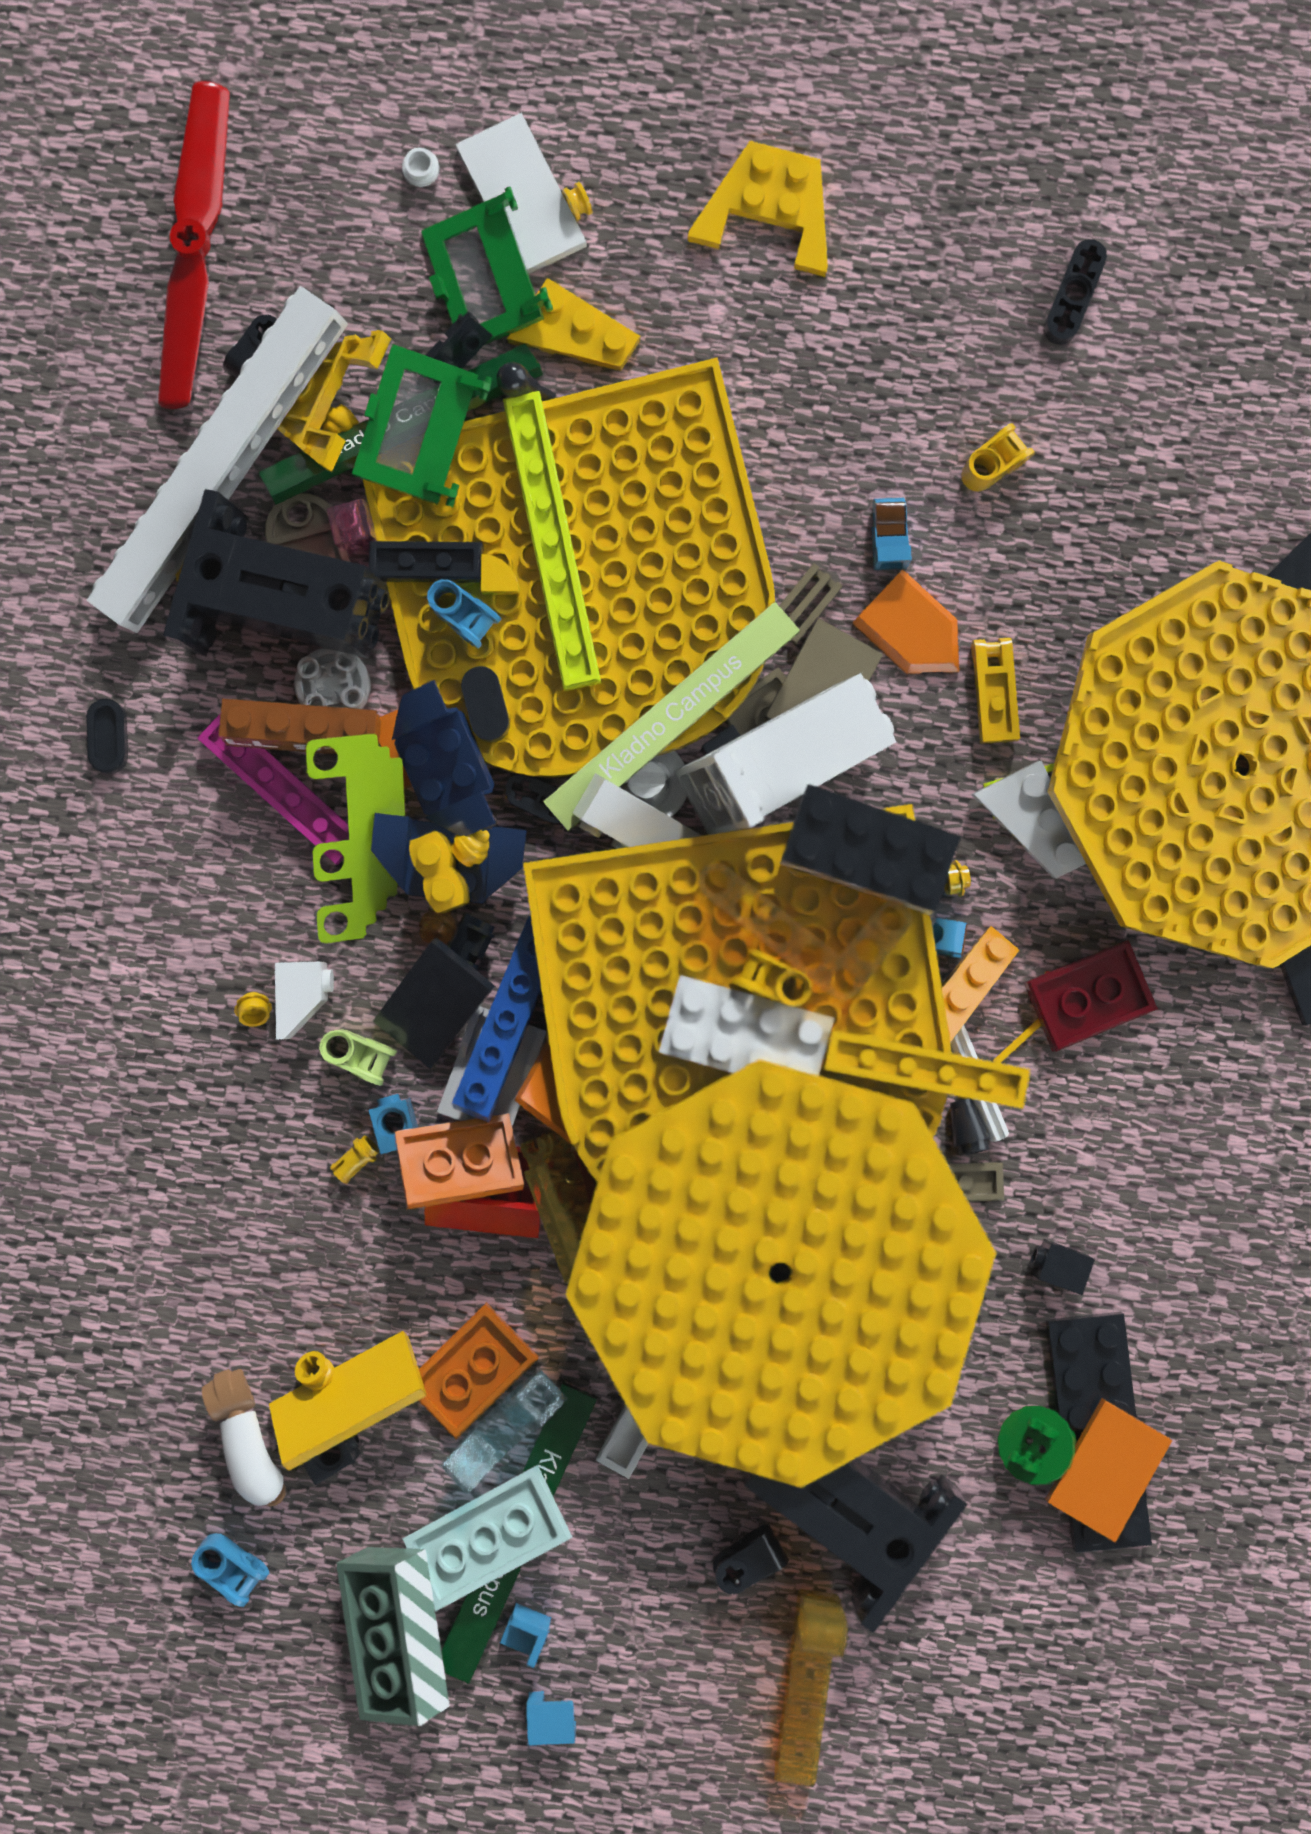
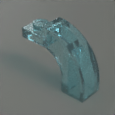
(502, 1429)

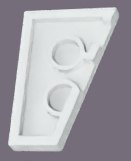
(1029, 814)

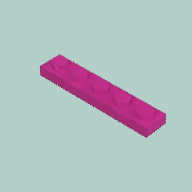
(280, 790)

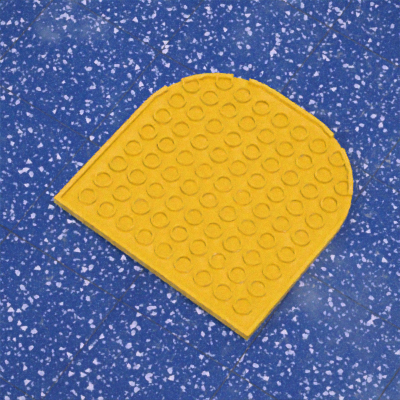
(659, 549)
(632, 920)

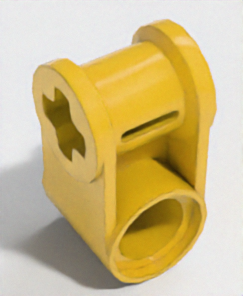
(999, 455)
(770, 978)

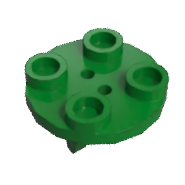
(1045, 1429)

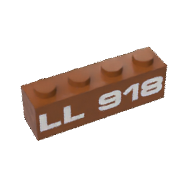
(291, 725)

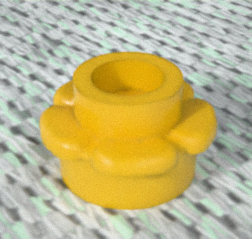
(957, 879)
(253, 1009)

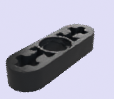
(1075, 264)

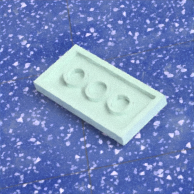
(490, 1536)

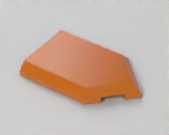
(911, 628)

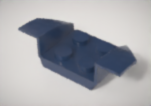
(443, 761)
(391, 848)

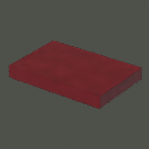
(1090, 995)

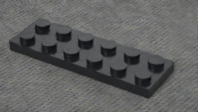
(1091, 1364)

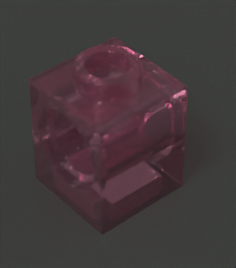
(352, 526)

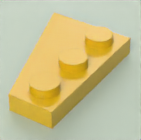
(578, 331)

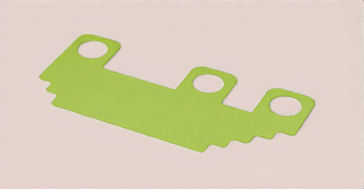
(372, 787)

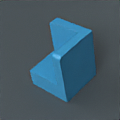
(526, 1632)
(549, 1721)

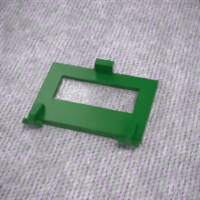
(483, 268)
(416, 425)

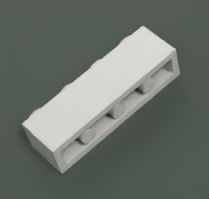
(625, 817)

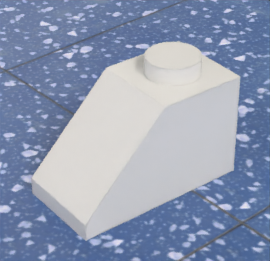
(299, 994)

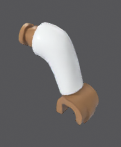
(244, 1450)

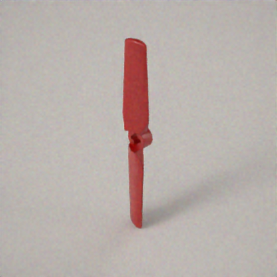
(197, 209)

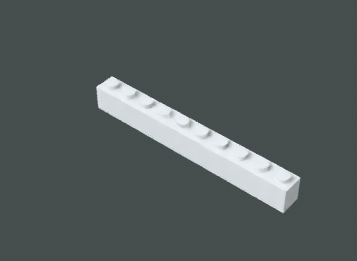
(218, 457)

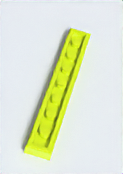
(552, 541)

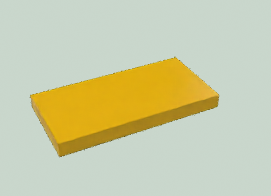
(355, 1399)

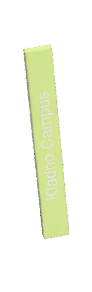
(678, 709)

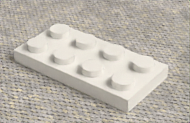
(737, 1028)

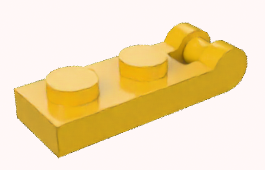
(996, 691)

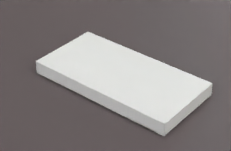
(511, 157)

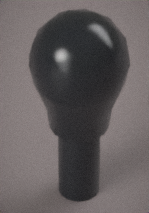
(516, 381)

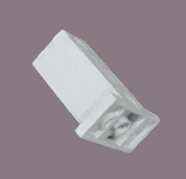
(780, 757)

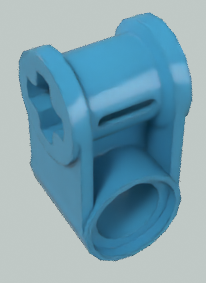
(467, 616)
(228, 1573)

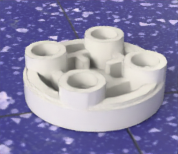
(332, 680)

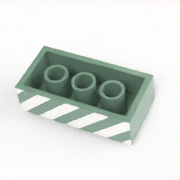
(392, 1635)

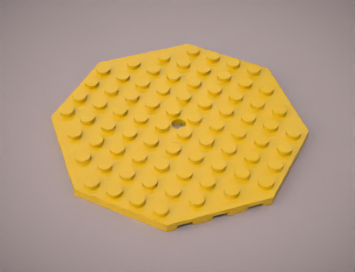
(1153, 757)
(795, 1368)

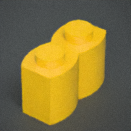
(442, 882)

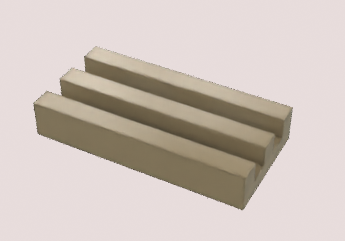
(824, 579)

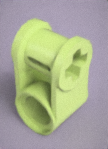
(359, 1055)

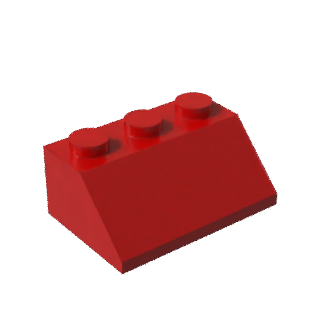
(499, 1214)

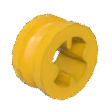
(577, 200)
(307, 1363)

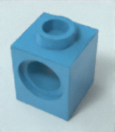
(378, 1116)

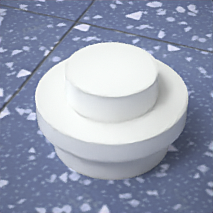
(420, 167)

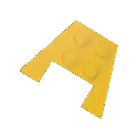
(775, 190)
(310, 410)

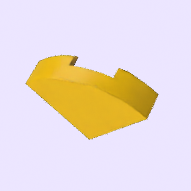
(497, 577)

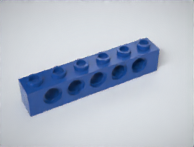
(501, 1032)

